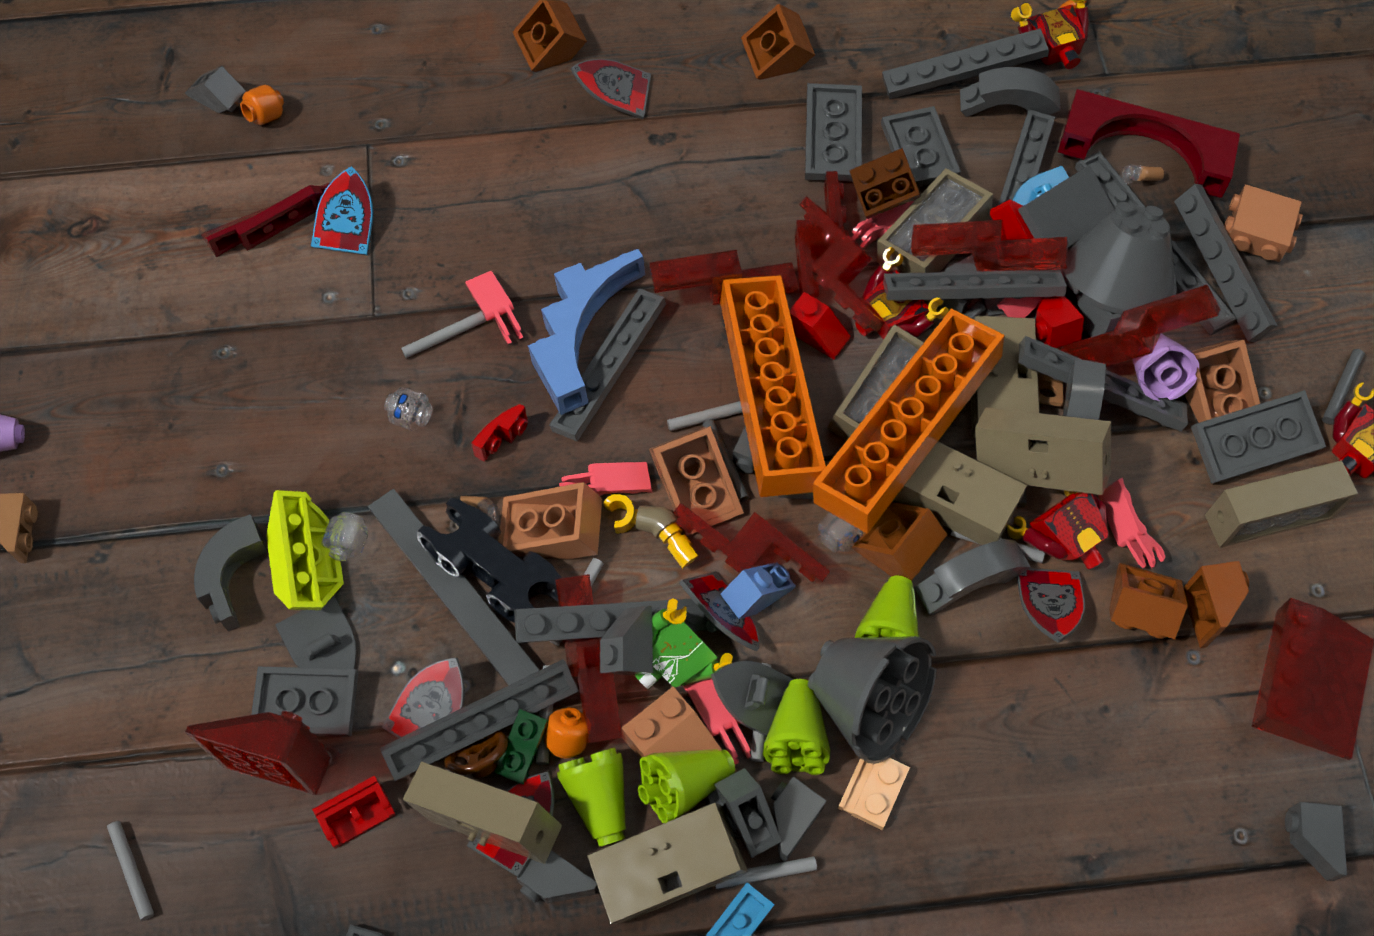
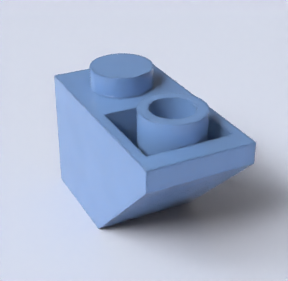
(757, 589)

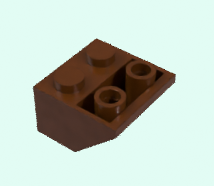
(885, 183)

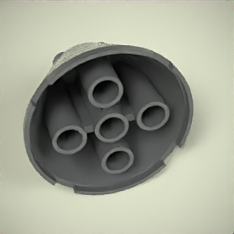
(1124, 259)
(875, 690)

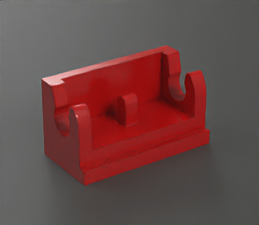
(354, 812)

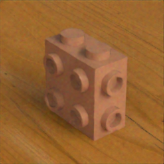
(1263, 222)

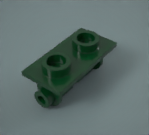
(522, 746)

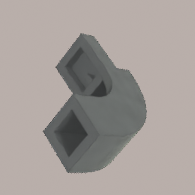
(1011, 86)
(1085, 389)
(219, 561)
(976, 568)

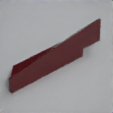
(265, 223)

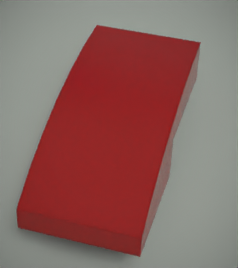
(505, 426)

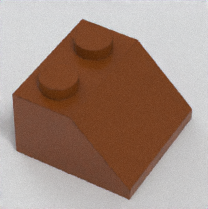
(549, 35)
(777, 43)
(902, 540)
(1214, 598)
(1147, 602)

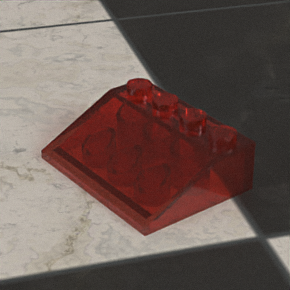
(1313, 679)
(266, 748)

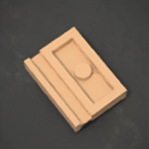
(874, 791)

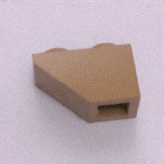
(16, 524)

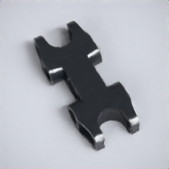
(477, 550)

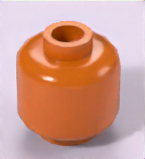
(262, 105)
(566, 733)

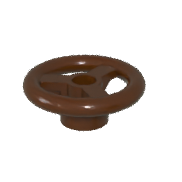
(480, 757)

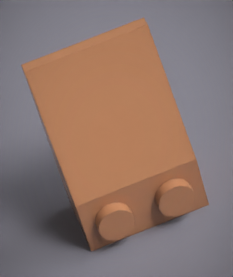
(1223, 381)
(697, 476)
(552, 522)
(667, 727)

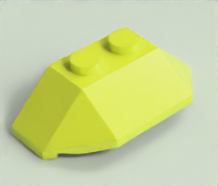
(299, 563)

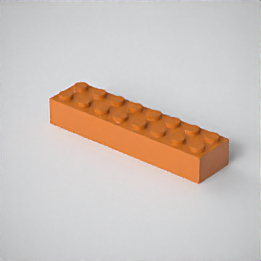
(771, 386)
(908, 420)

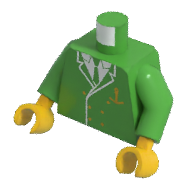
(678, 651)

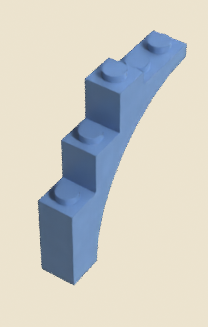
(566, 322)

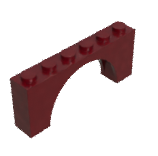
(1204, 147)

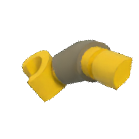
(654, 520)

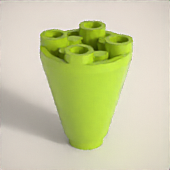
(892, 611)
(797, 733)
(681, 779)
(597, 793)

